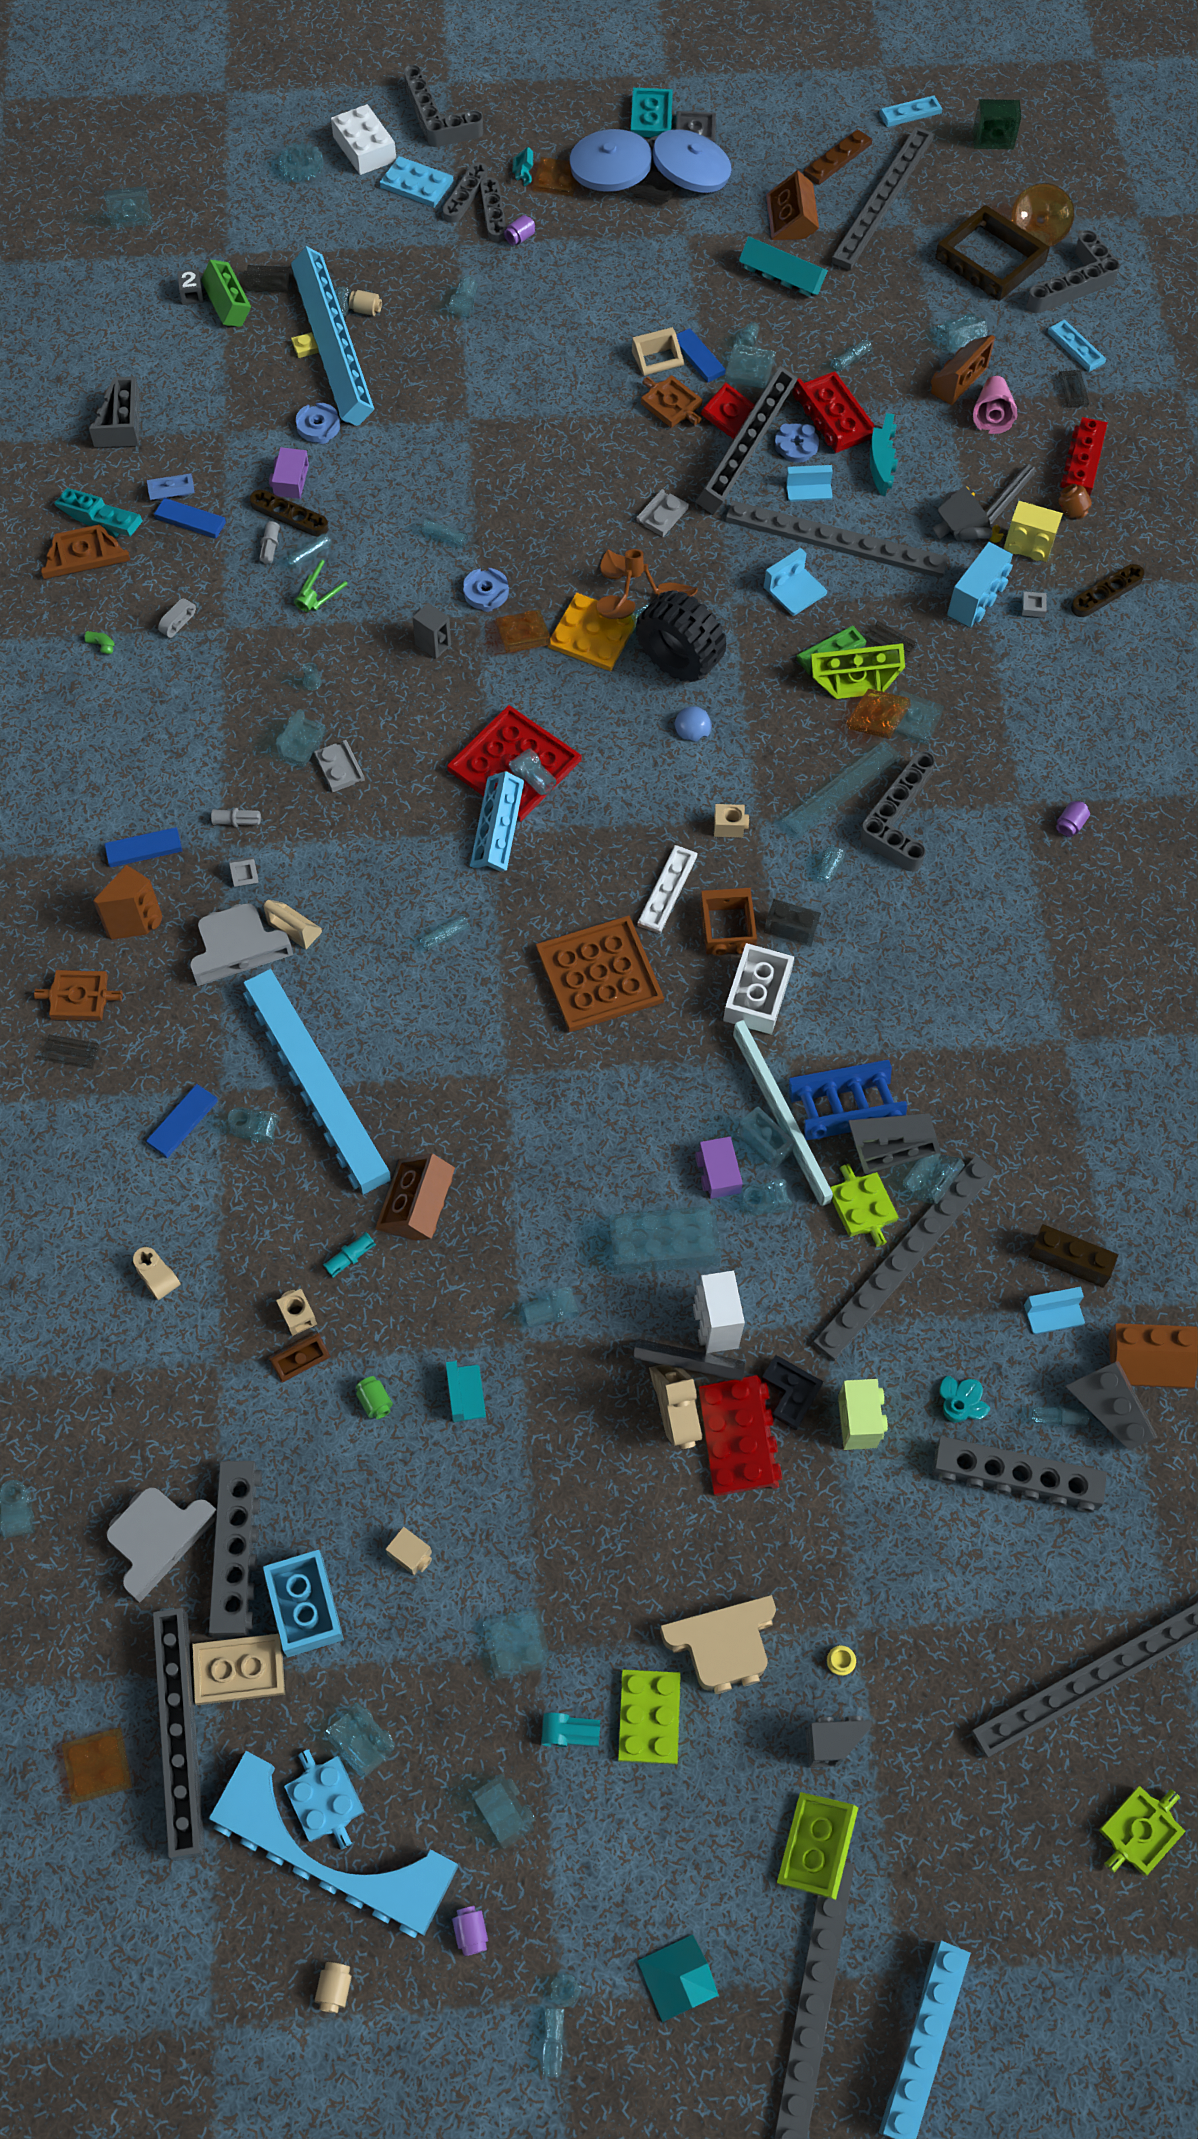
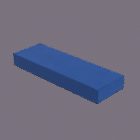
(699, 356)
(190, 518)
(143, 847)
(182, 1121)

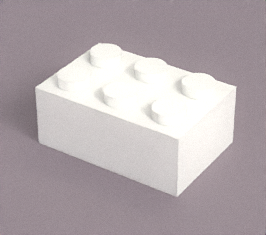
(363, 139)
(758, 988)
(719, 1312)

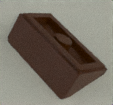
(299, 1356)

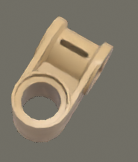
(157, 1275)

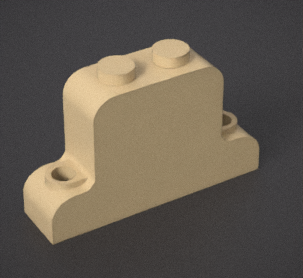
(677, 1404)
(724, 1643)

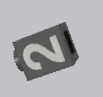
(190, 287)

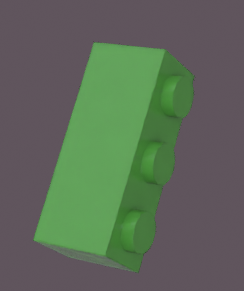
(225, 293)

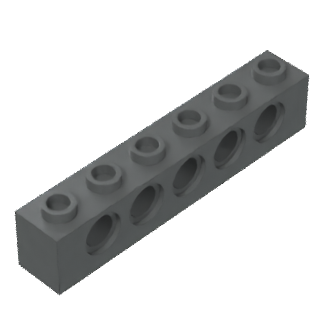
(232, 1476)
(1089, 1480)

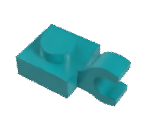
(522, 164)

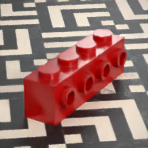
(1085, 454)

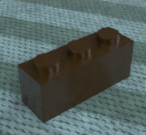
(1073, 1255)

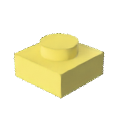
(305, 345)

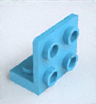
(793, 584)

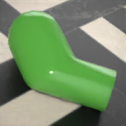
(101, 639)

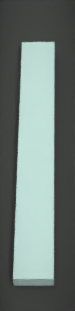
(782, 1113)

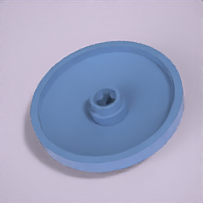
(610, 160)
(691, 161)

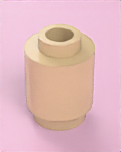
(365, 302)
(333, 1987)

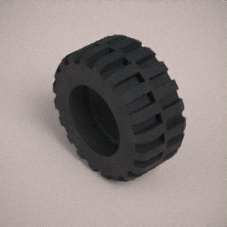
(681, 636)

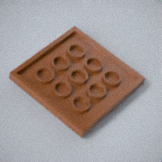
(599, 973)

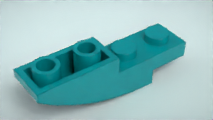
(882, 455)
(93, 511)

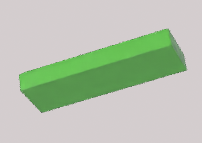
(844, 640)

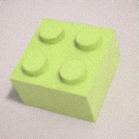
(861, 1414)

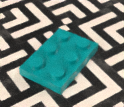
(651, 111)

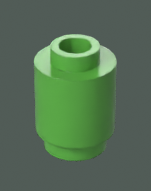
(373, 1397)

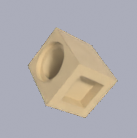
(727, 812)
(300, 1321)
(409, 1551)

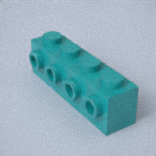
(783, 266)

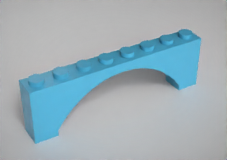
(404, 1894)

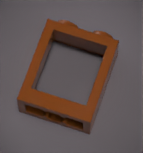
(725, 900)

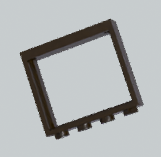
(1007, 232)

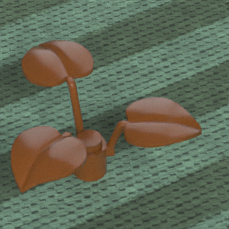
(631, 565)

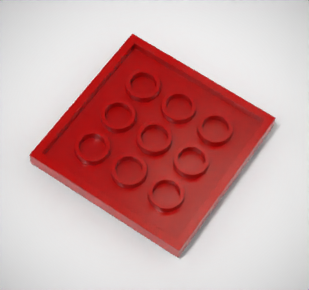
(502, 742)

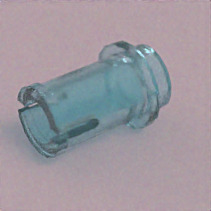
(311, 678)

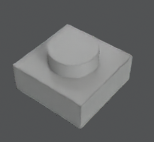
(1033, 604)
(243, 871)

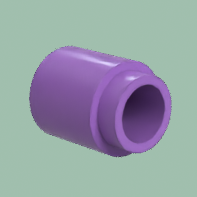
(519, 230)
(1073, 818)
(470, 1931)

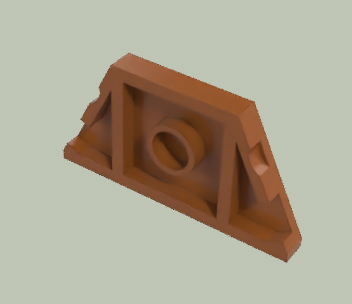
(81, 551)

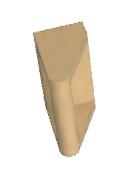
(655, 343)
(291, 922)

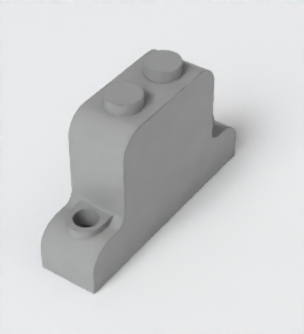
(236, 944)
(156, 1536)

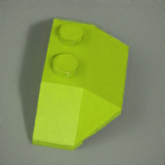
(855, 670)

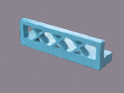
(500, 821)

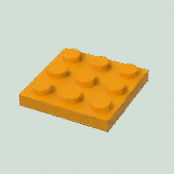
(589, 635)

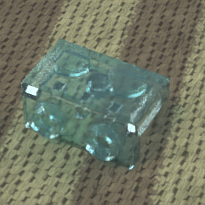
(961, 331)
(299, 739)
(932, 1177)
(360, 1740)

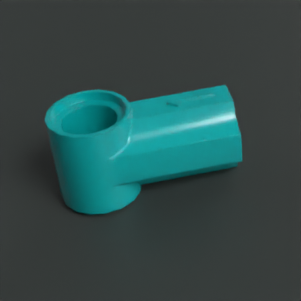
(566, 1731)

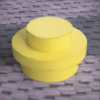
(841, 1660)

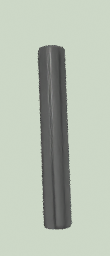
(1010, 492)

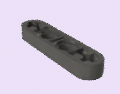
(464, 192)
(493, 209)

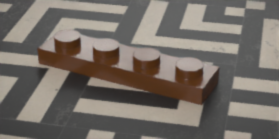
(837, 157)

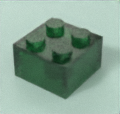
(996, 124)

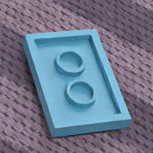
(416, 181)

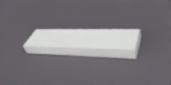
(667, 889)

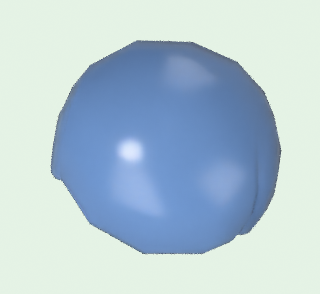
(693, 723)

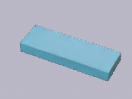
(910, 111)
(1076, 345)

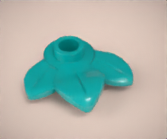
(965, 1396)

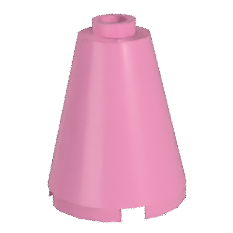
(995, 407)

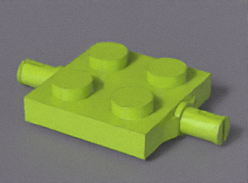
(863, 1205)
(1142, 1830)

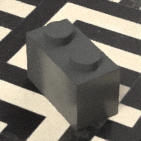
(431, 630)

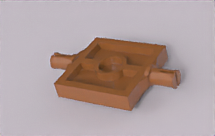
(671, 401)
(78, 995)

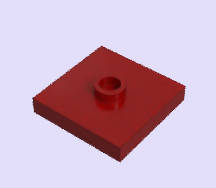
(728, 410)

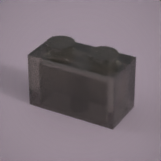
(792, 922)

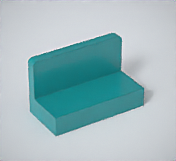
(465, 1392)

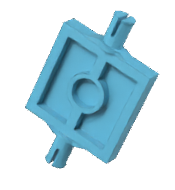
(324, 1799)

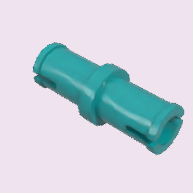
(349, 1254)

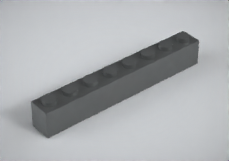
(746, 440)
(178, 1735)

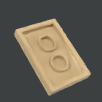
(238, 1669)

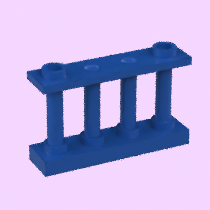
(839, 1081)

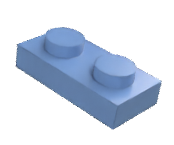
(170, 486)

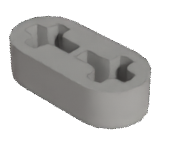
(176, 617)

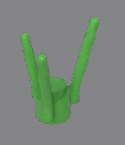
(307, 597)

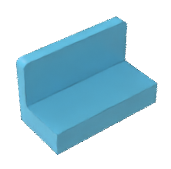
(809, 483)
(1055, 1310)

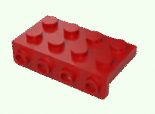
(834, 411)
(739, 1436)

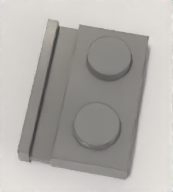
(662, 513)
(339, 766)

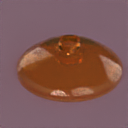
(1051, 205)

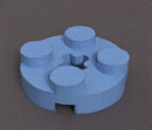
(321, 432)
(796, 432)
(486, 599)

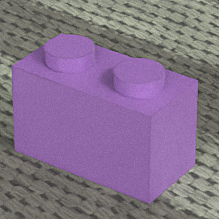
(289, 472)
(719, 1167)

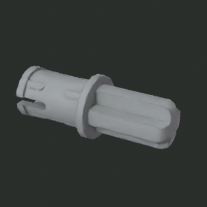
(269, 542)
(235, 817)

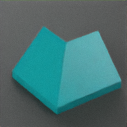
(678, 1978)

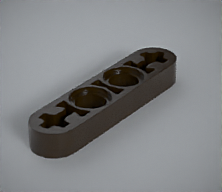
(291, 511)
(1105, 588)

